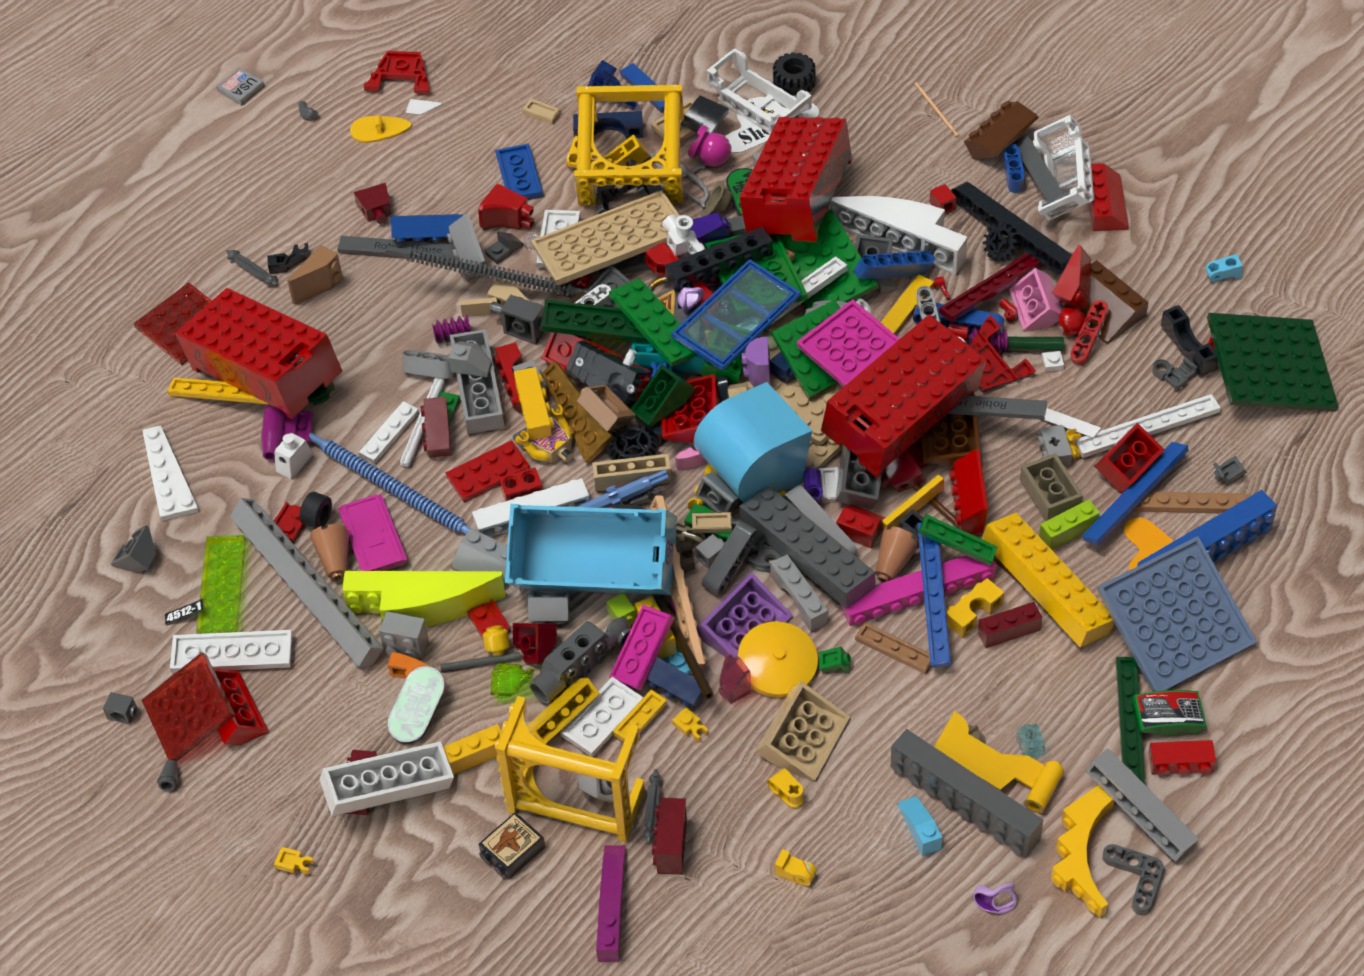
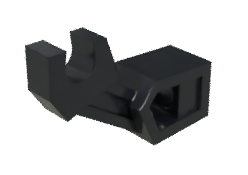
(281, 262)

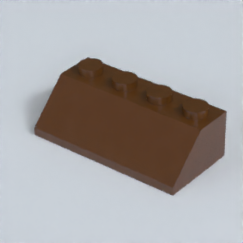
(1000, 130)

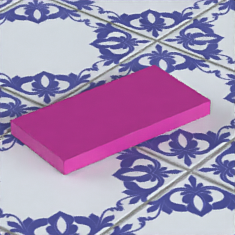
(641, 647)

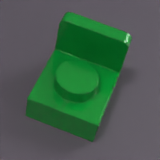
(834, 659)

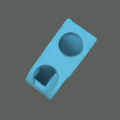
(1224, 268)

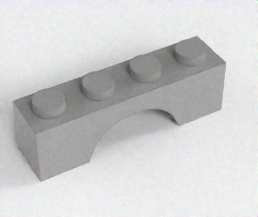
(810, 607)

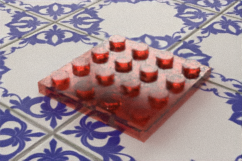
(169, 316)
(188, 707)

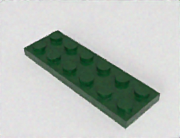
(589, 321)

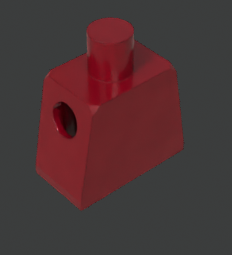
(374, 203)
(902, 473)

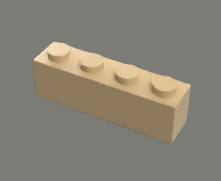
(628, 470)

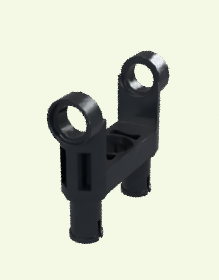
(609, 192)

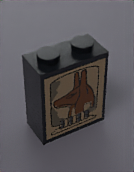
(511, 846)

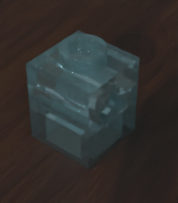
(1030, 740)

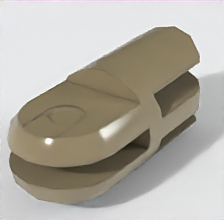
(686, 533)

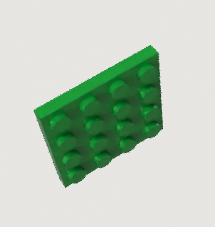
(807, 372)

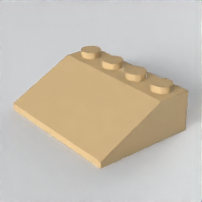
(803, 732)

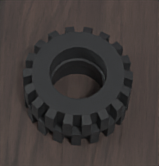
(794, 73)

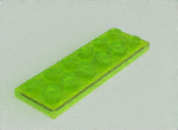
(221, 584)

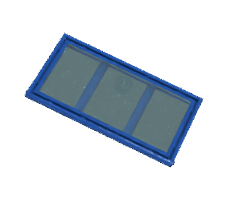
(735, 314)

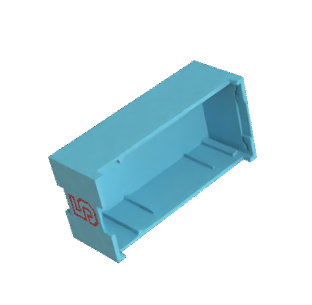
(590, 549)

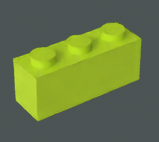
(1068, 524)

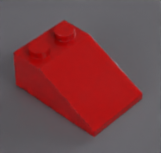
(1074, 283)

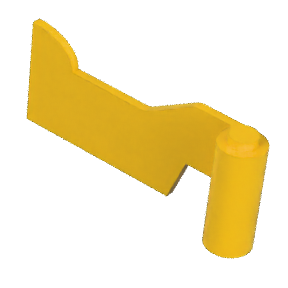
(999, 768)

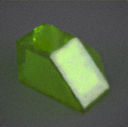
(508, 679)

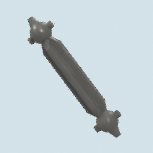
(252, 267)
(652, 800)

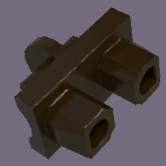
(685, 548)

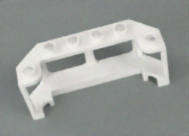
(746, 109)

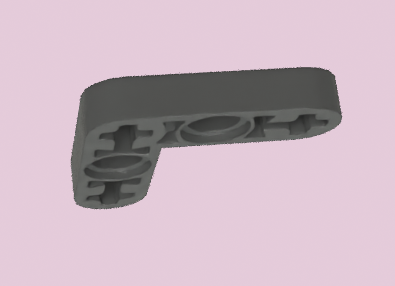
(1142, 869)

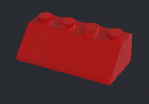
(1108, 206)
(969, 493)
(248, 721)

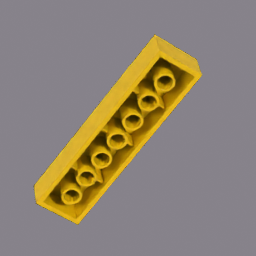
(1049, 580)

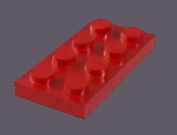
(485, 470)

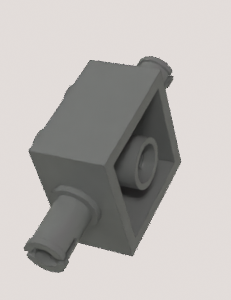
(520, 318)

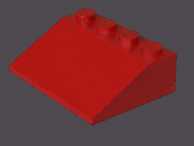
(684, 421)

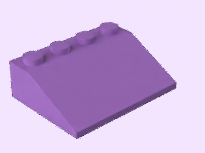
(738, 613)

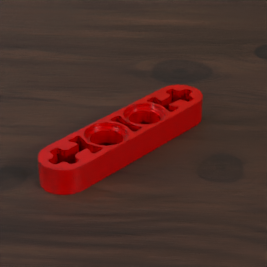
(1089, 332)

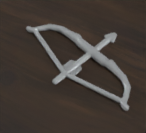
(690, 173)

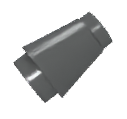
(168, 777)

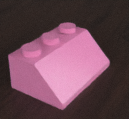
(1035, 302)

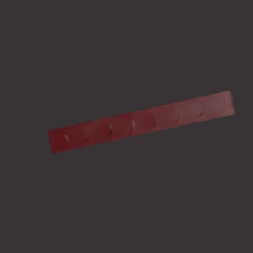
(989, 287)

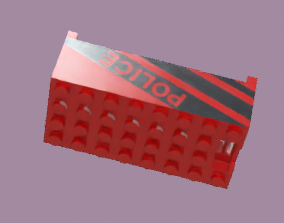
(804, 164)

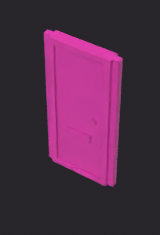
(372, 534)

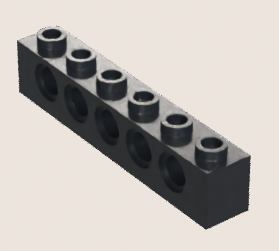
(718, 259)

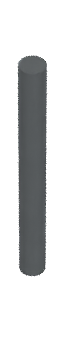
(480, 661)

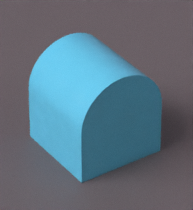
(755, 442)

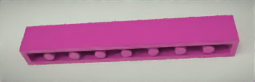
(909, 591)

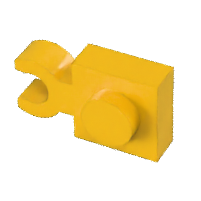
(689, 723)
(290, 860)

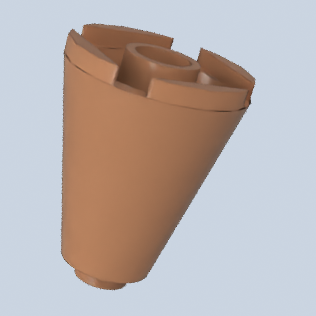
(332, 549)
(894, 552)

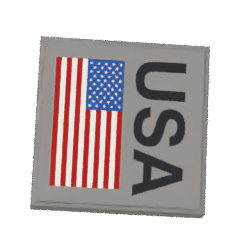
(240, 85)

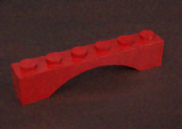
(660, 256)

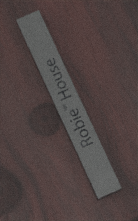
(378, 246)
(1001, 407)

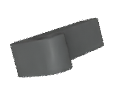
(732, 556)

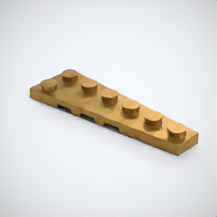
(588, 433)

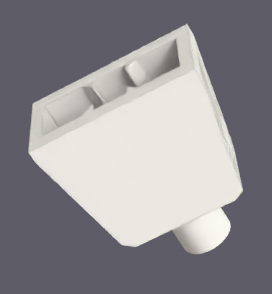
(291, 455)

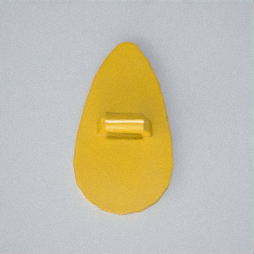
(378, 128)

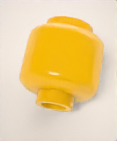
(496, 640)

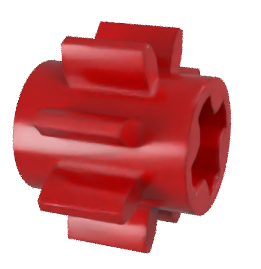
(582, 282)

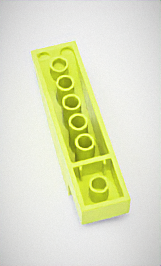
(421, 594)

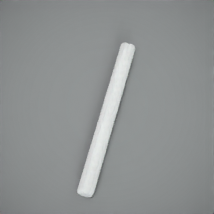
(417, 433)

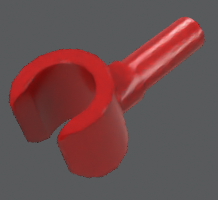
(939, 282)

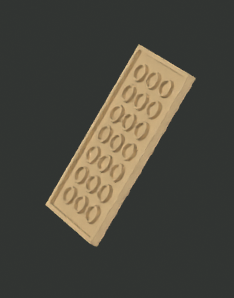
(605, 238)

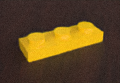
(641, 714)

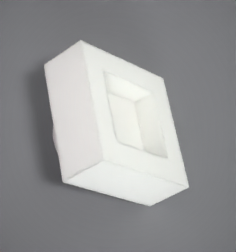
(1052, 361)

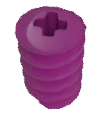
(447, 329)
(996, 340)

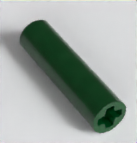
(1035, 343)

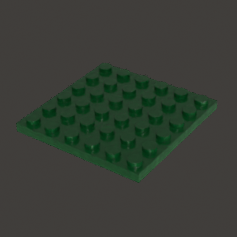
(1271, 362)

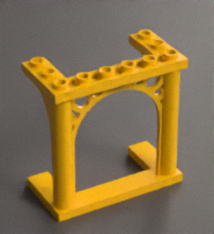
(636, 175)
(524, 794)

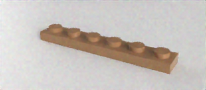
(1189, 502)

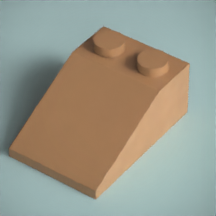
(315, 275)

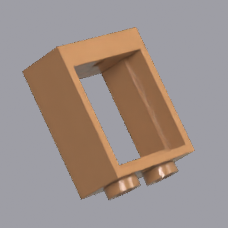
(605, 407)

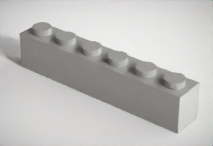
(1141, 804)

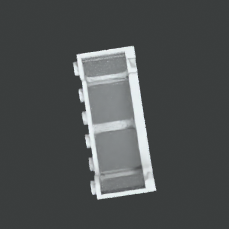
(1068, 162)

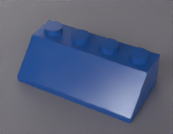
(421, 226)

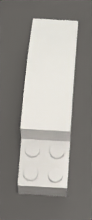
(907, 222)

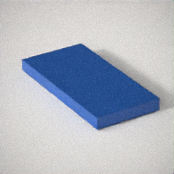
(519, 171)

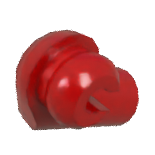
(1011, 310)

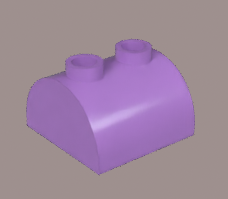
(757, 361)

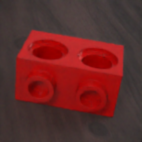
(520, 484)

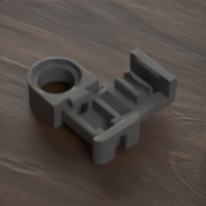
(1176, 377)

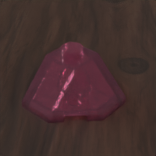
(734, 679)

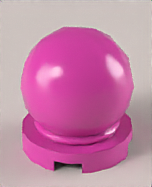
(711, 148)

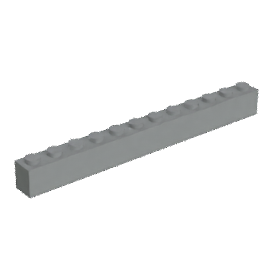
(306, 583)

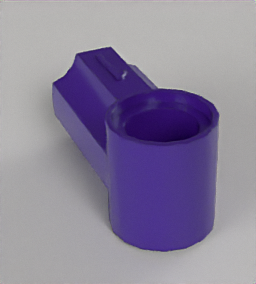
(812, 483)

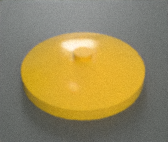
(778, 658)

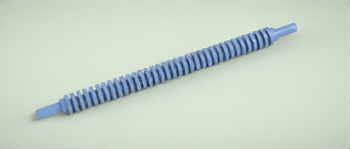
(391, 485)

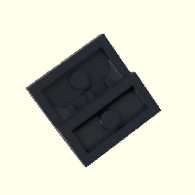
(704, 113)

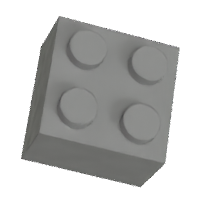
(404, 635)

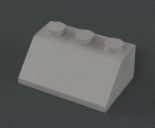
(465, 243)
(480, 553)

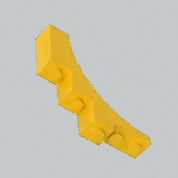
(1073, 870)

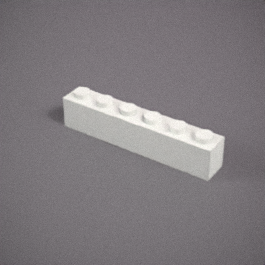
(495, 519)

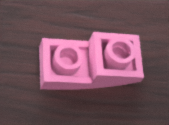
(689, 459)

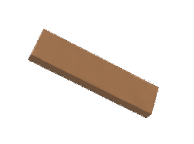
(894, 647)

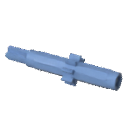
(617, 496)

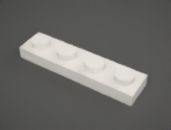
(388, 432)

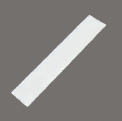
(1071, 423)

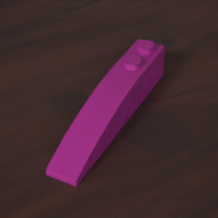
(610, 904)

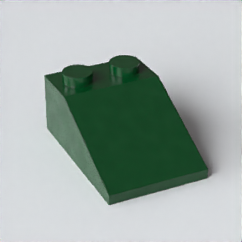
(662, 396)

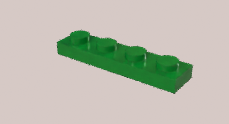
(957, 539)

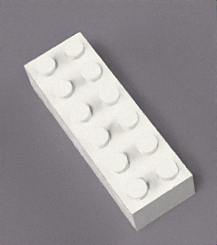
(386, 778)

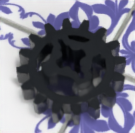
(1001, 242)

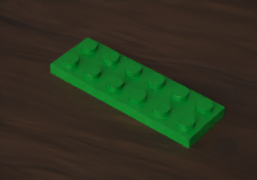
(651, 320)

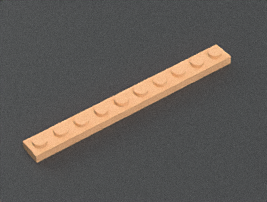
(680, 598)

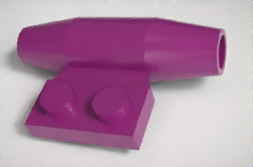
(277, 424)

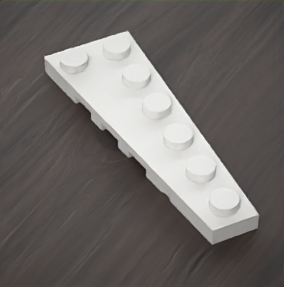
(169, 483)

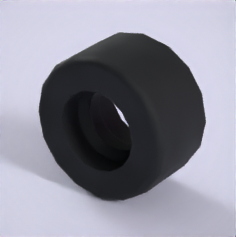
(315, 510)

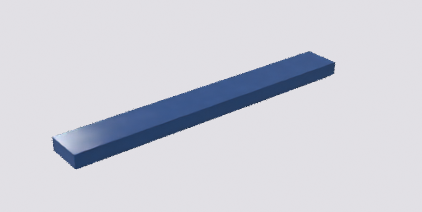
(1135, 493)
(934, 602)

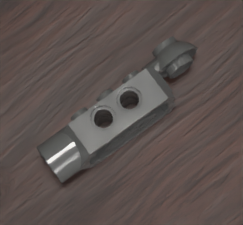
(577, 657)

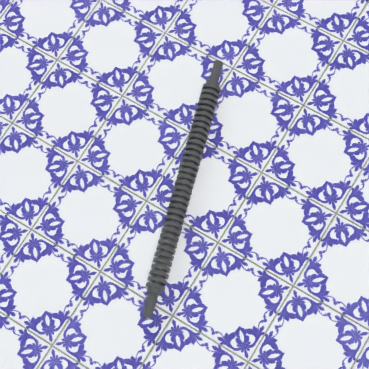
(407, 253)

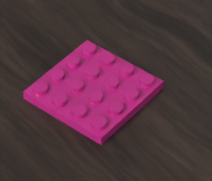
(847, 342)

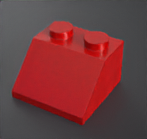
(860, 525)

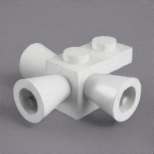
(680, 237)

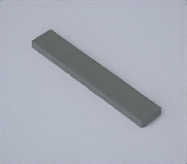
(1038, 169)

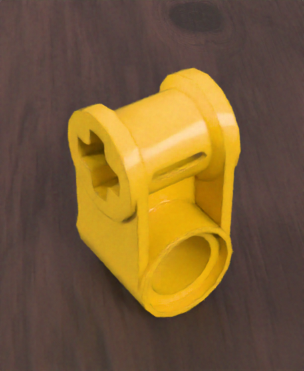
(787, 788)

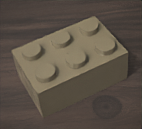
(1050, 486)

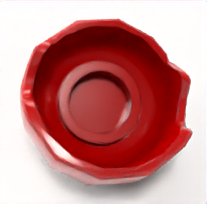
(1071, 321)

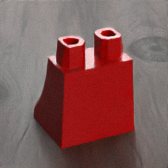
(505, 209)

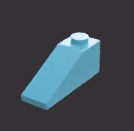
(921, 825)

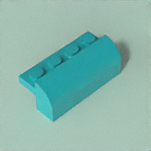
(648, 354)

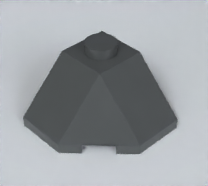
(137, 553)

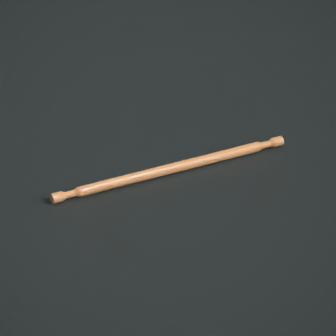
(936, 109)

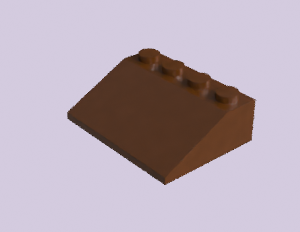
(1123, 303)
(951, 439)

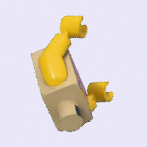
(552, 447)

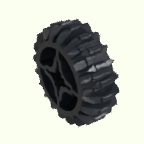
(631, 442)

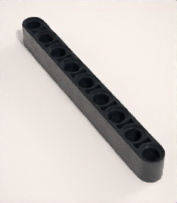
(1031, 239)

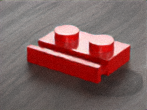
(289, 521)
(487, 616)

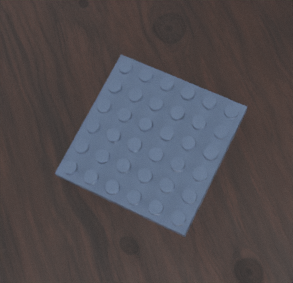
(1176, 615)

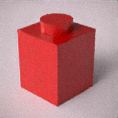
(943, 198)

